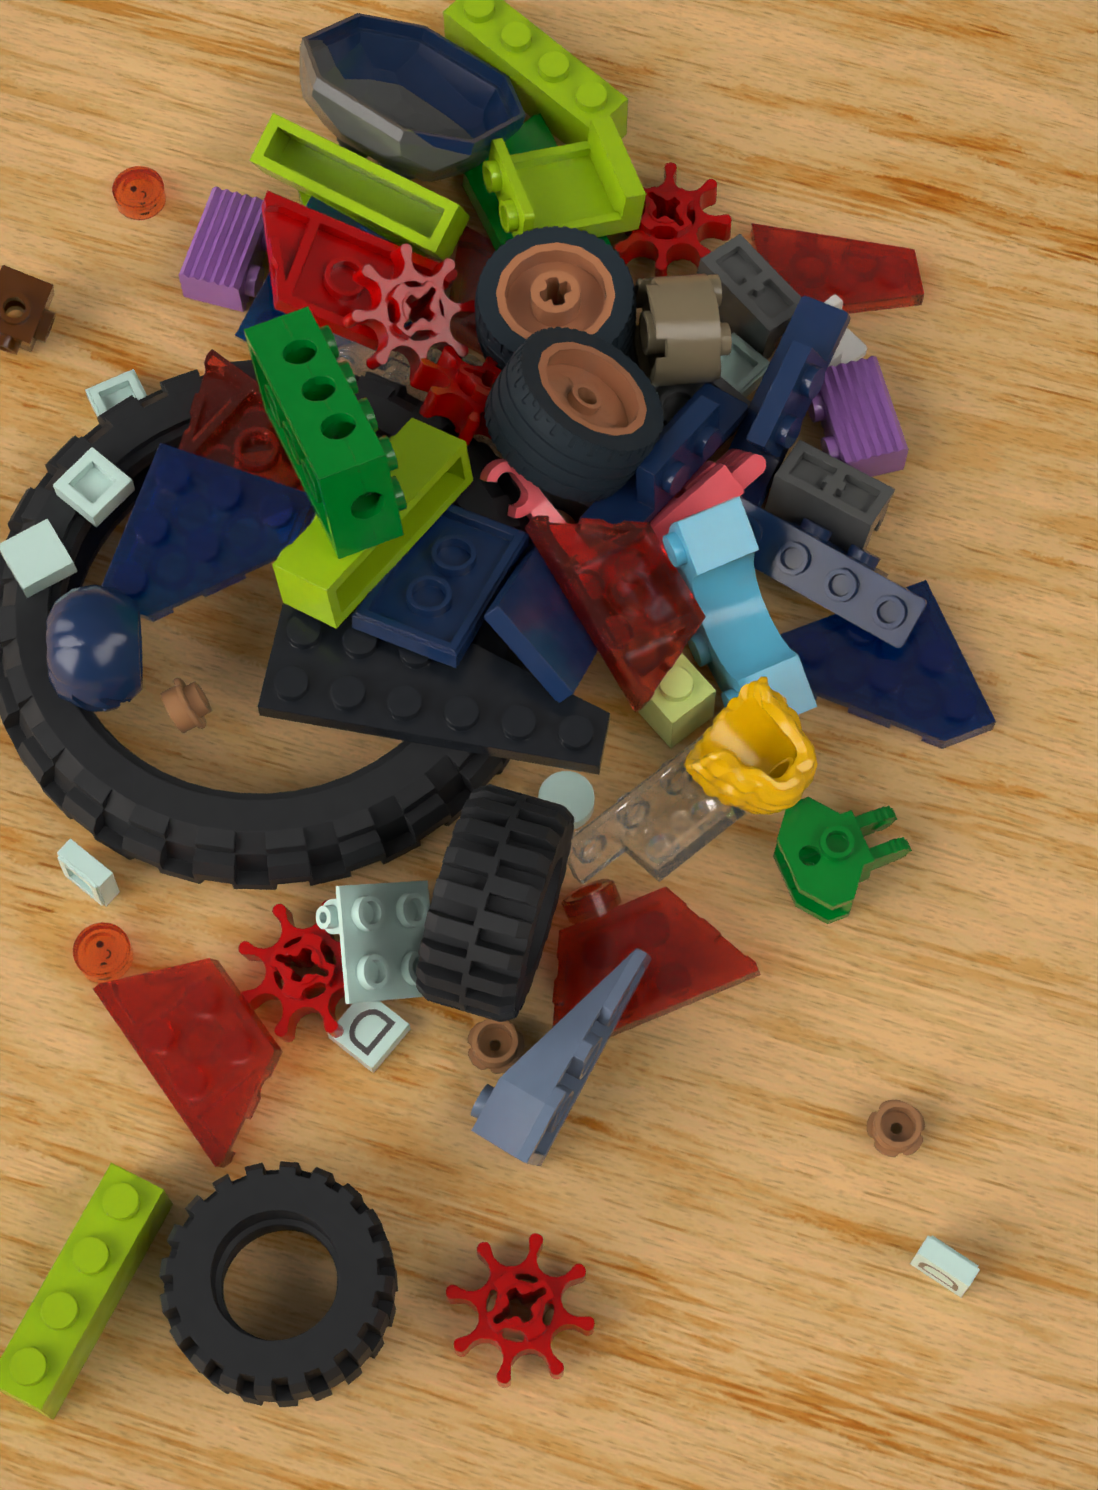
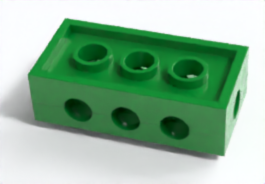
(327, 431)

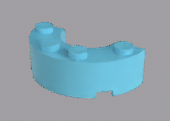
(737, 636)

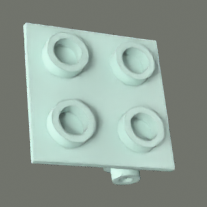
(378, 937)

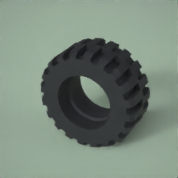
(494, 902)
(227, 1223)

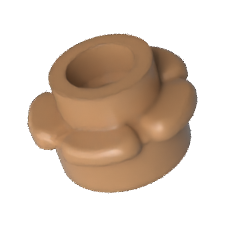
(186, 705)
(488, 1031)
(898, 1113)

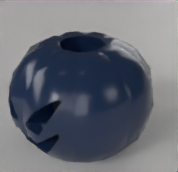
(95, 648)

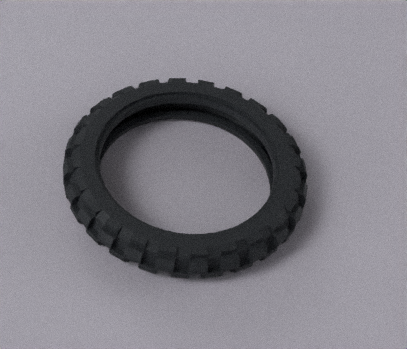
(184, 826)

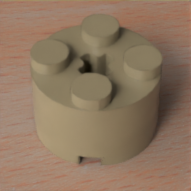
(680, 329)

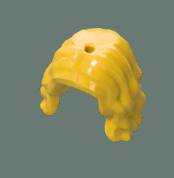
(754, 753)

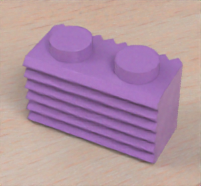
(226, 252)
(859, 418)

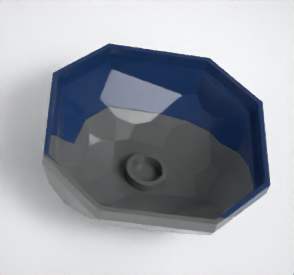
(406, 96)

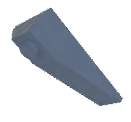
(543, 1085)

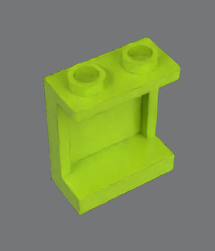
(568, 185)

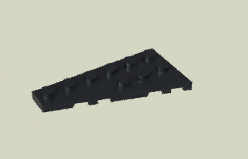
(391, 692)

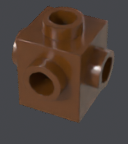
(31, 297)

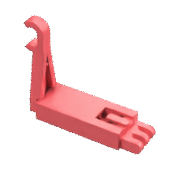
(706, 488)

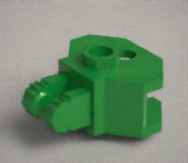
(835, 854)

